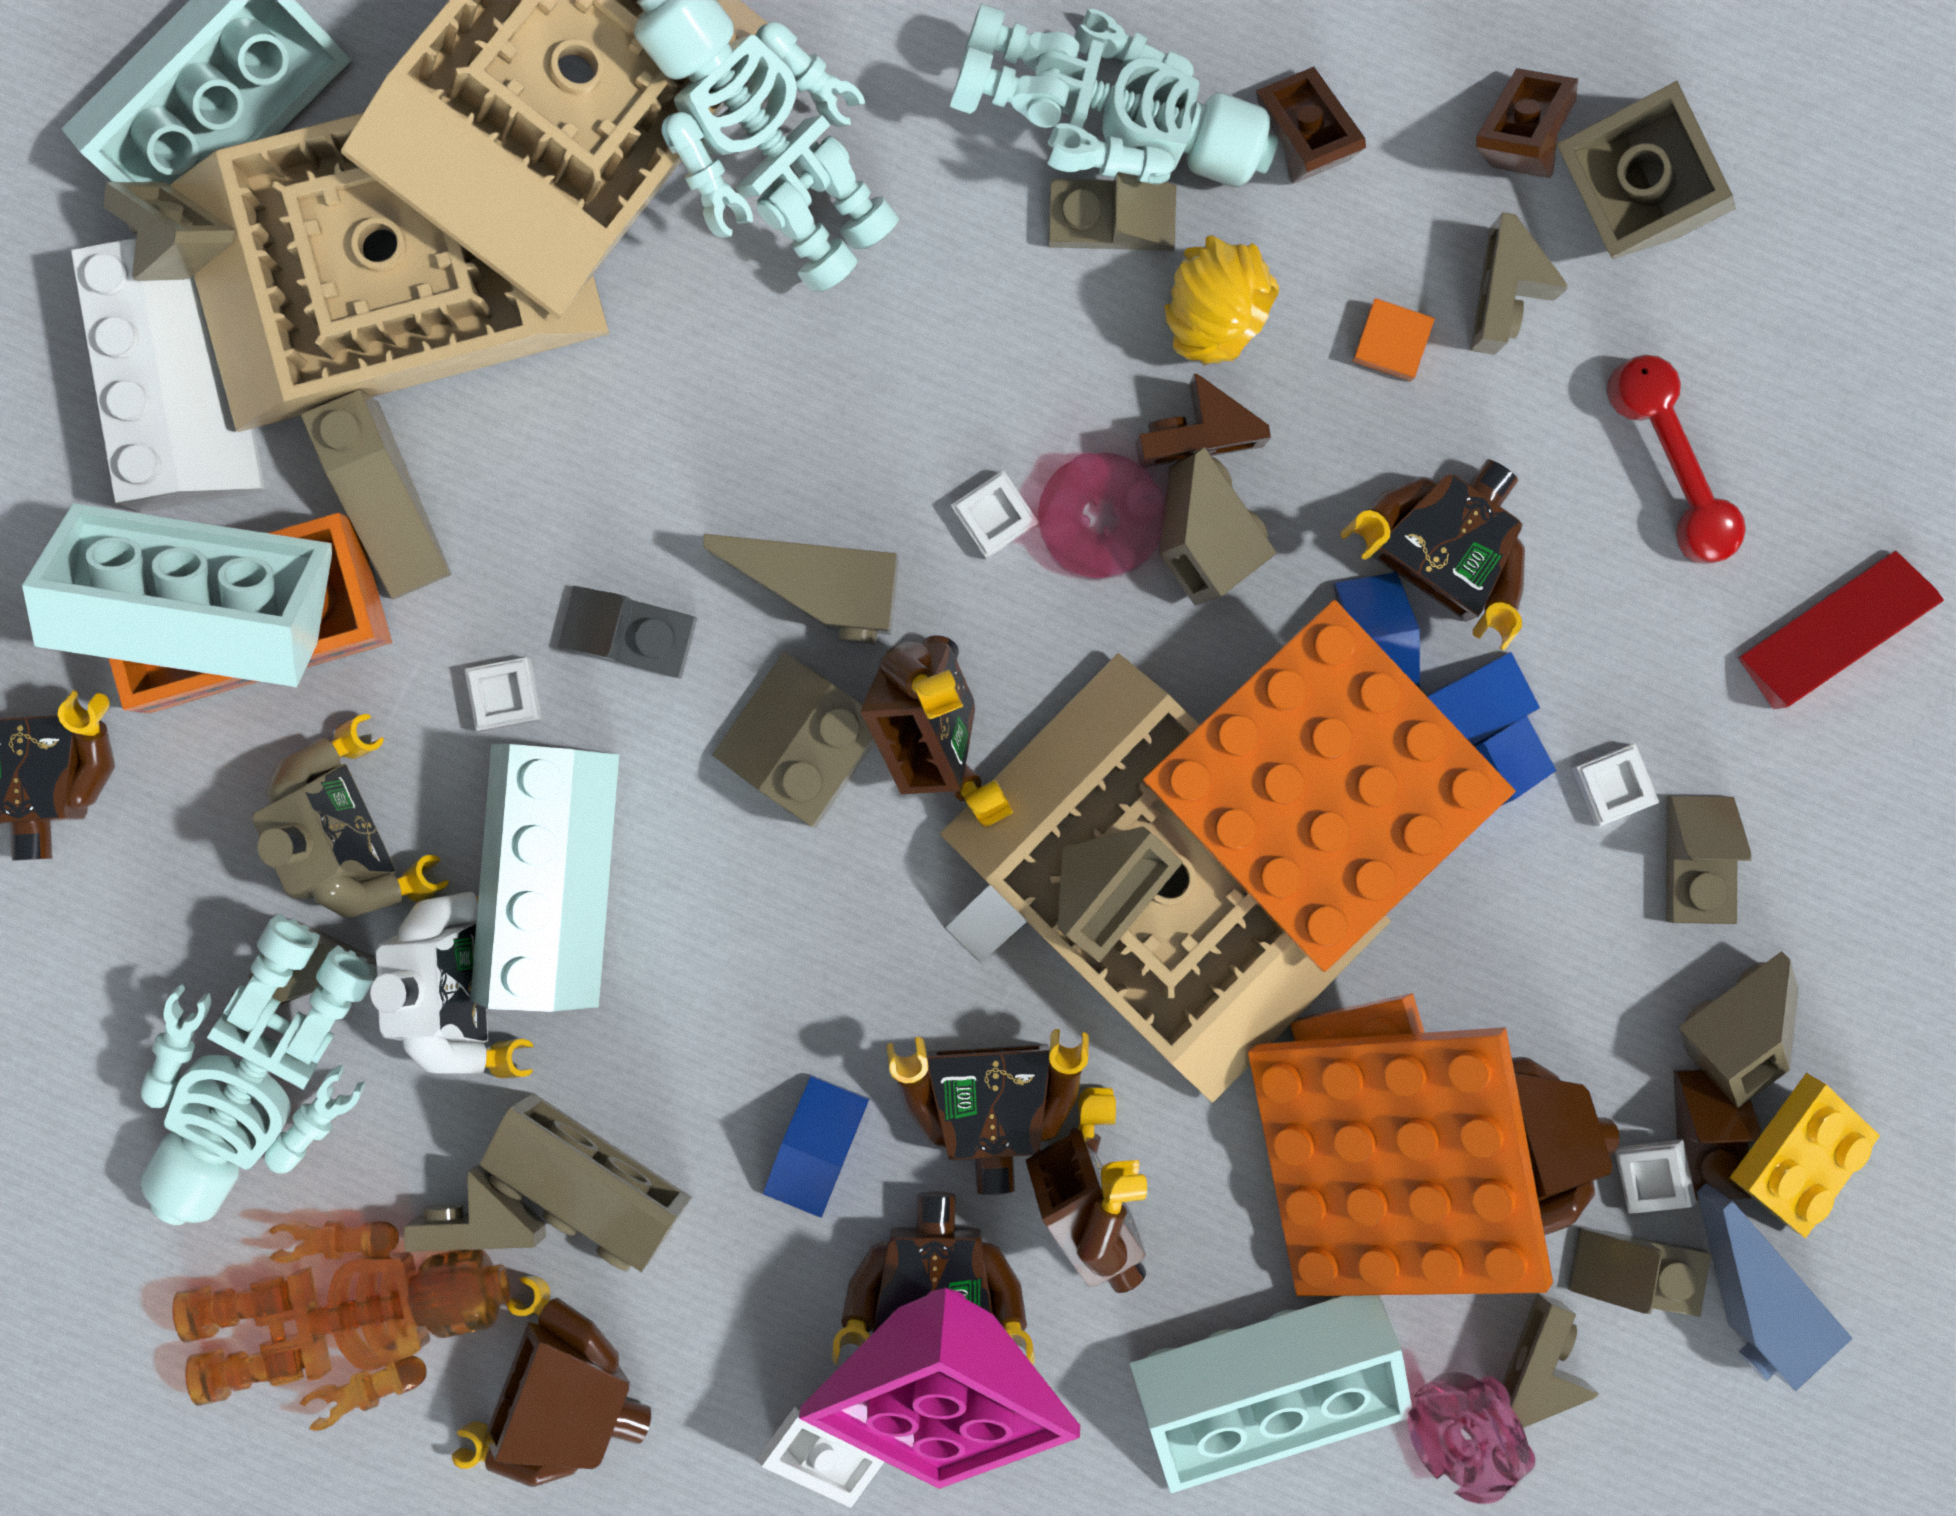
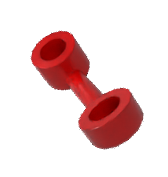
(1710, 526)

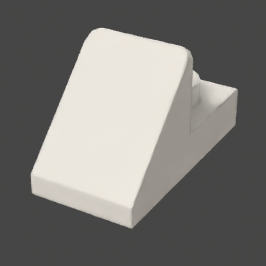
(818, 1460)

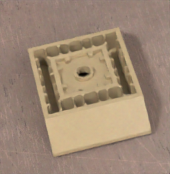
(515, 154)
(312, 319)
(1193, 970)

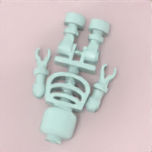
(693, 43)
(1143, 133)
(237, 1121)

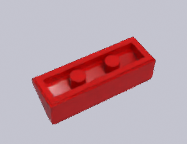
(1839, 630)

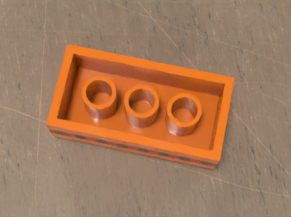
(349, 625)

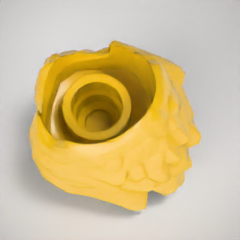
(1219, 300)

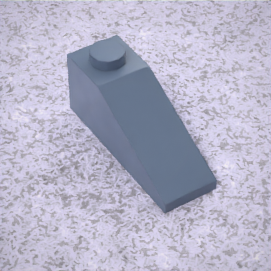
(1765, 1300)

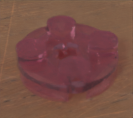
(1135, 503)
(1497, 1453)

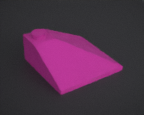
(941, 1394)

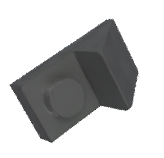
(627, 631)

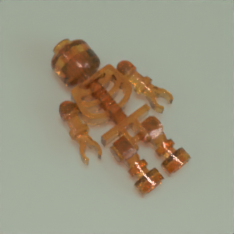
(448, 1297)

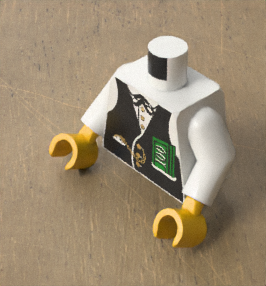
(427, 992)

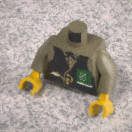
(324, 836)

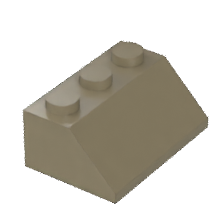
(582, 1183)

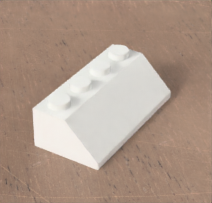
(159, 387)

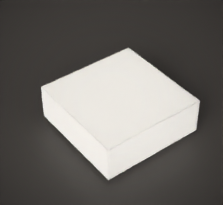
(994, 514)
(503, 694)
(1615, 785)
(1655, 1176)

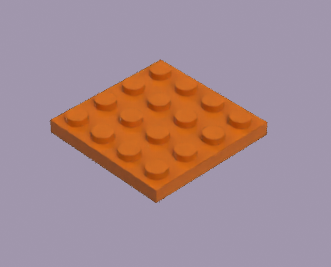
(1328, 785)
(1402, 1164)

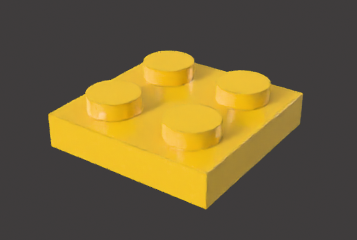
(1806, 1156)

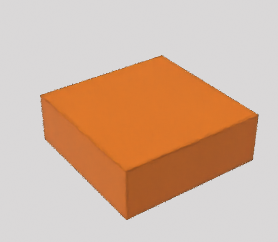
(1393, 339)

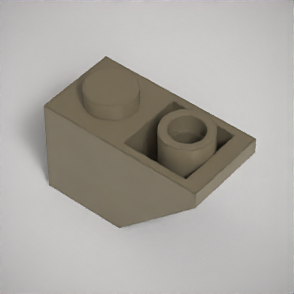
(1208, 531)
(1746, 1032)

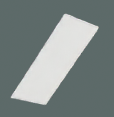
(986, 923)

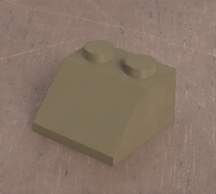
(1647, 173)
(797, 740)

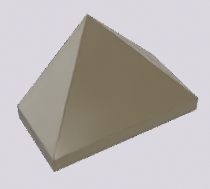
(1109, 885)

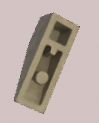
(376, 491)
(830, 584)

